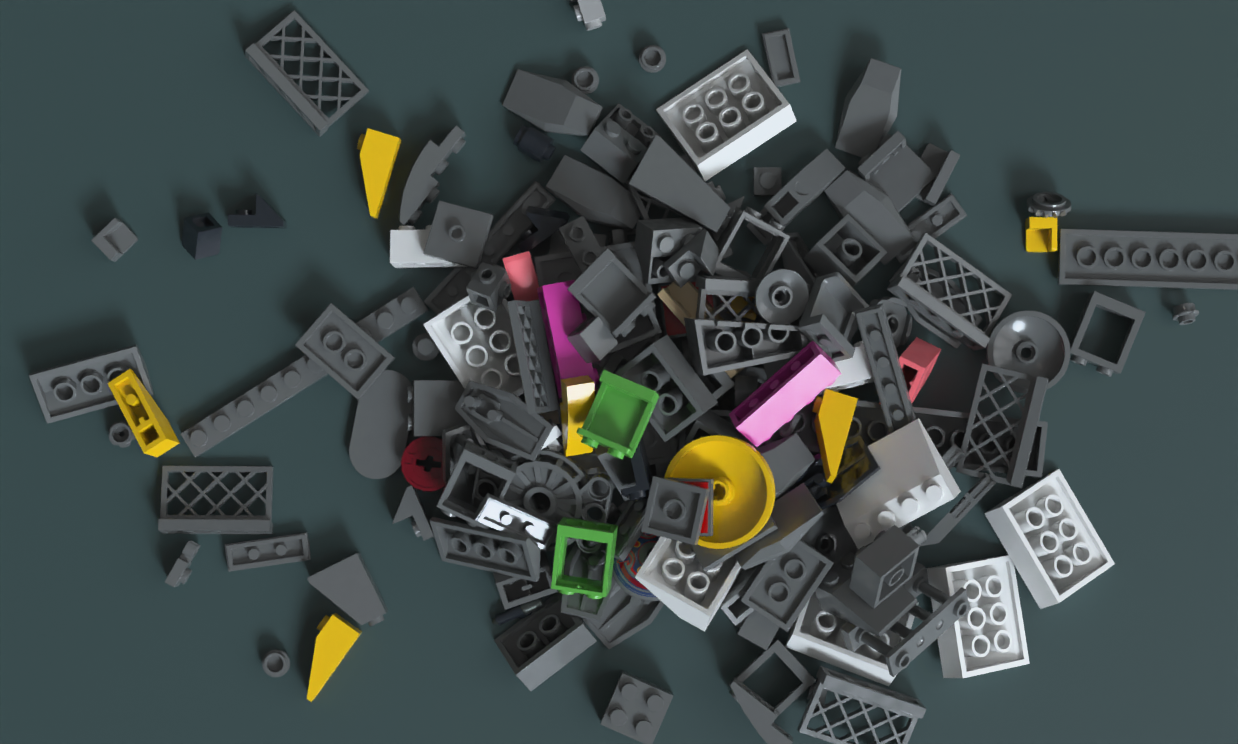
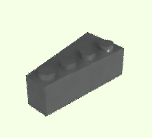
(732, 345)

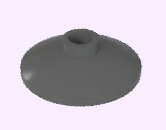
(792, 300)

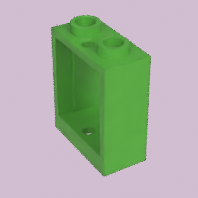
(587, 531)

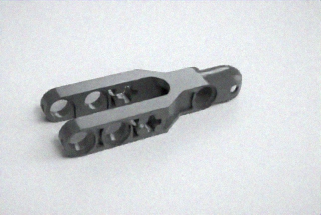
(969, 500)

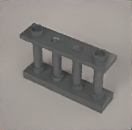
(921, 637)

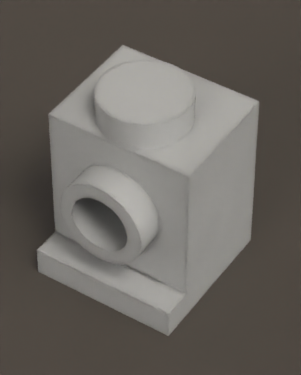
(590, 12)

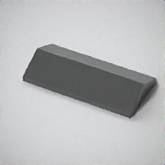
(83, 385)
(487, 549)

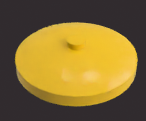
(740, 490)

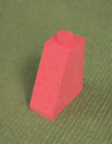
(522, 276)
(917, 365)

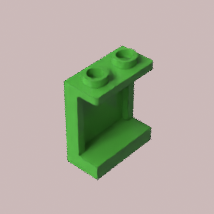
(618, 415)

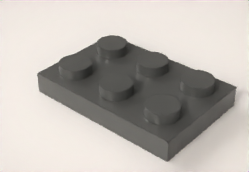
(345, 351)
(787, 584)

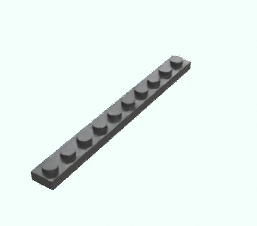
(294, 378)

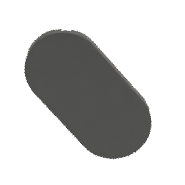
(381, 426)

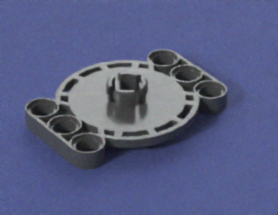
(559, 483)

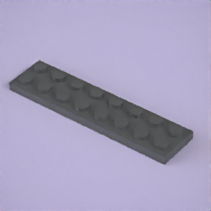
(1148, 259)

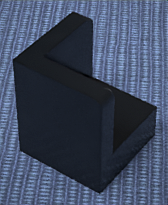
(201, 236)

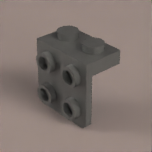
(896, 170)

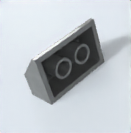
(679, 388)
(544, 642)

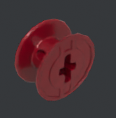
(417, 474)

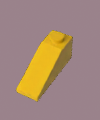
(377, 162)
(143, 415)
(832, 428)
(331, 646)

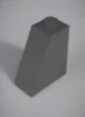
(351, 589)

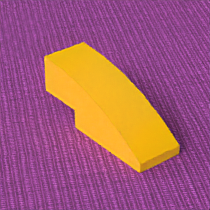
(577, 399)

